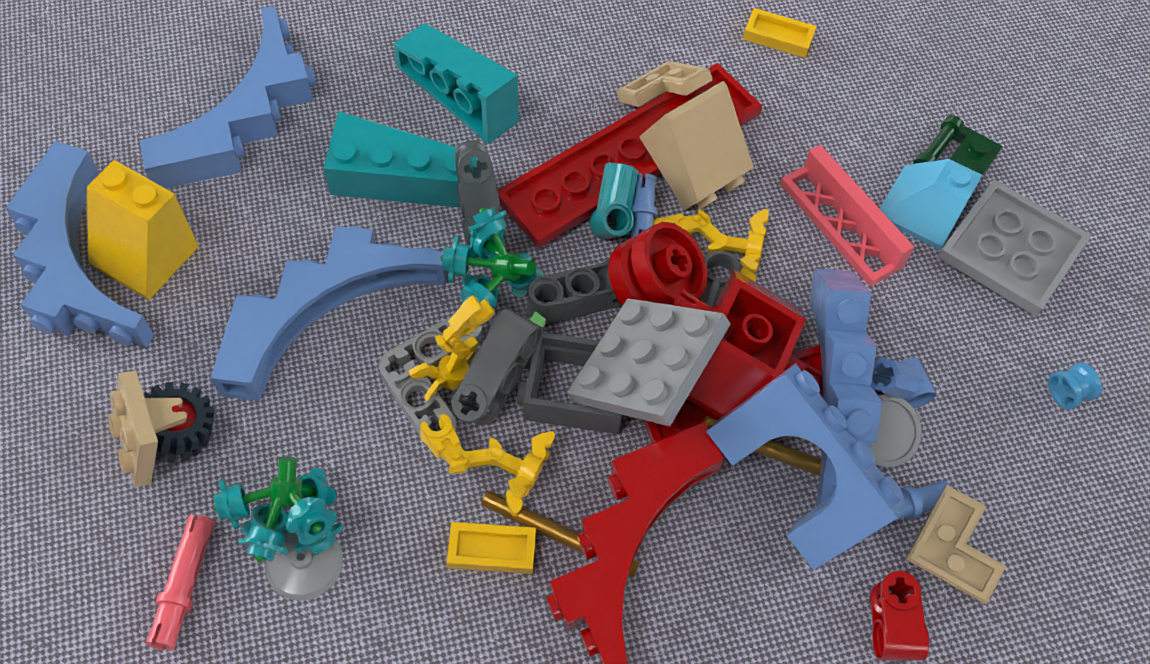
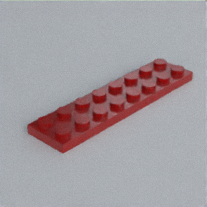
(569, 185)

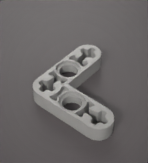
(403, 385)

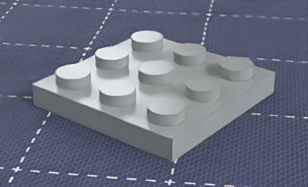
(1014, 247)
(649, 360)

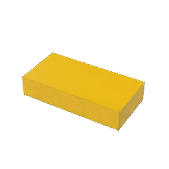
(779, 32)
(491, 548)

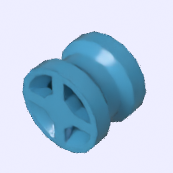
(1074, 385)

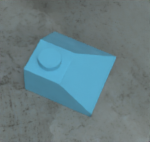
(930, 199)

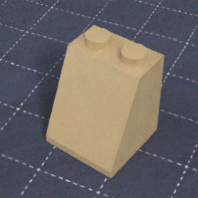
(700, 147)

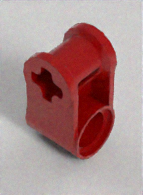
(898, 626)

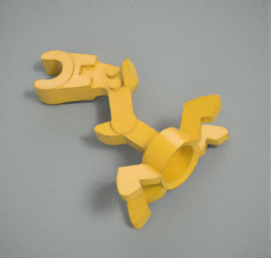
(720, 242)
(454, 367)
(447, 445)

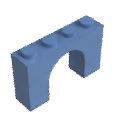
(795, 408)

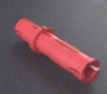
(175, 599)

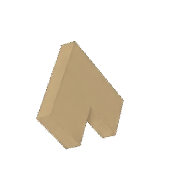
(668, 77)
(944, 550)

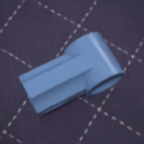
(903, 380)

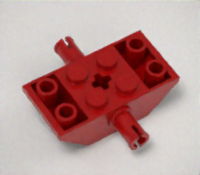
(752, 349)

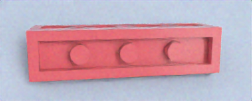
(855, 214)

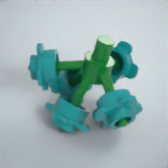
(489, 246)
(269, 521)

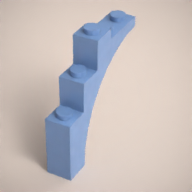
(214, 141)
(49, 215)
(265, 327)
(847, 360)

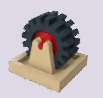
(157, 424)

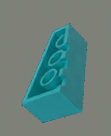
(461, 80)
(390, 164)

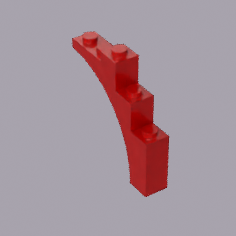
(648, 484)

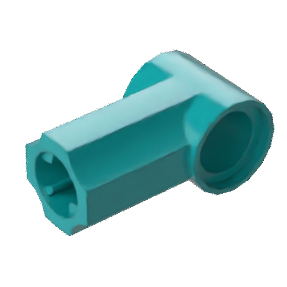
(615, 198)

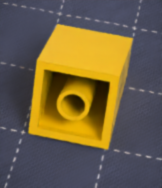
(136, 230)

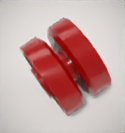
(658, 265)

